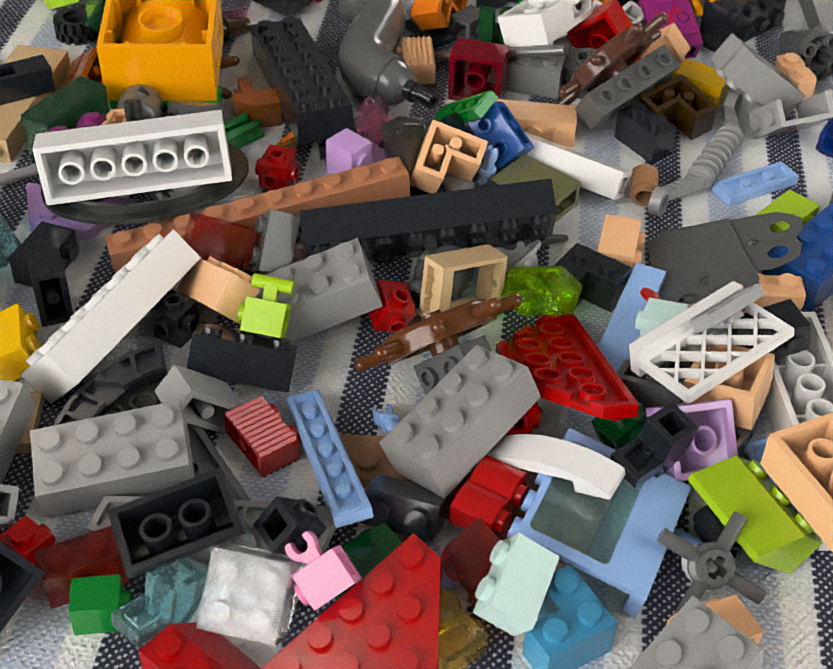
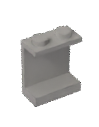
(811, 112)

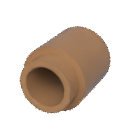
(642, 183)

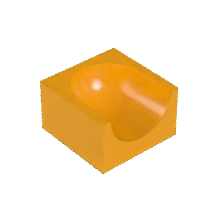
(163, 46)

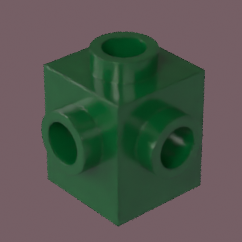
(618, 433)

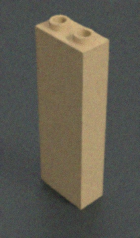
(11, 127)

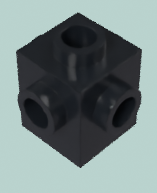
(175, 318)
(286, 522)

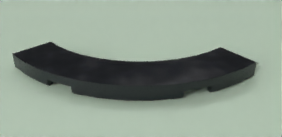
(114, 383)

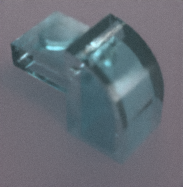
(169, 597)

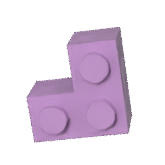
(350, 150)

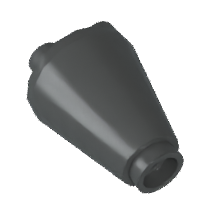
(813, 47)

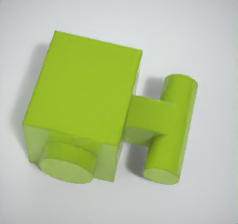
(266, 315)

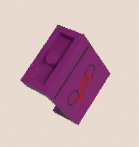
(681, 14)

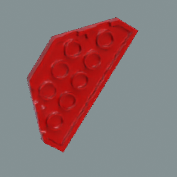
(570, 368)
(381, 622)

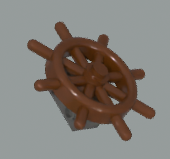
(439, 335)

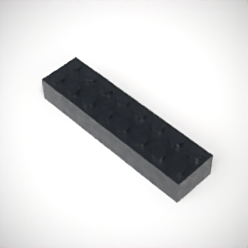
(302, 78)
(436, 219)

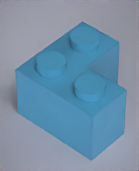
(571, 626)

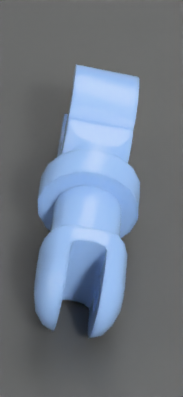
(487, 167)
(386, 420)

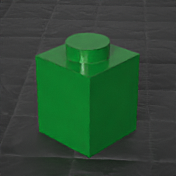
(94, 601)

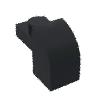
(658, 446)

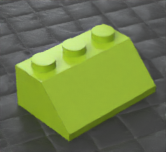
(774, 530)

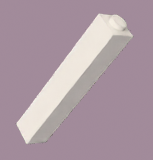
(592, 172)

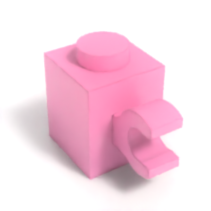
(325, 573)

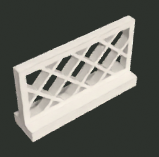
(677, 334)

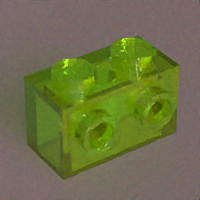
(543, 290)

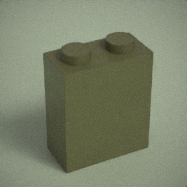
(529, 169)

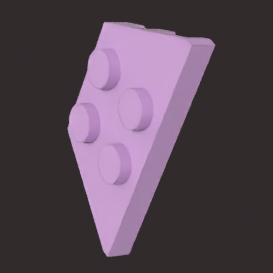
(39, 212)

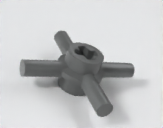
(721, 557)

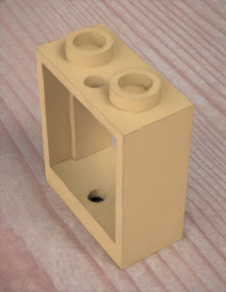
(439, 275)

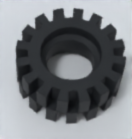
(71, 26)

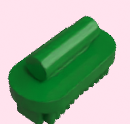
(240, 133)

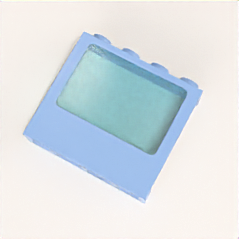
(601, 535)

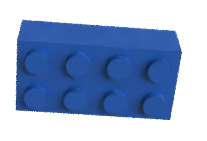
(815, 259)

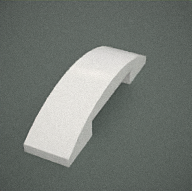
(559, 458)

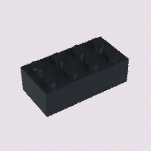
(738, 17)

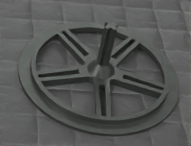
(161, 208)

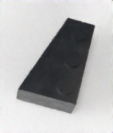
(242, 357)

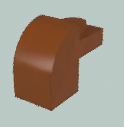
(257, 104)

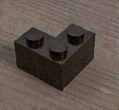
(682, 105)

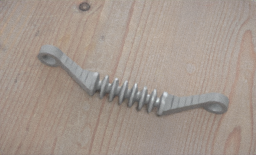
(708, 163)

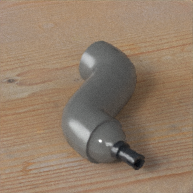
(368, 56)

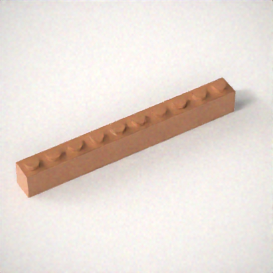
(361, 184)

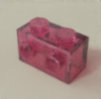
(370, 116)

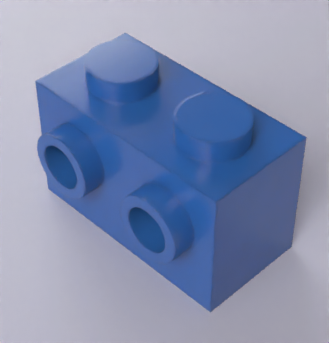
(503, 133)

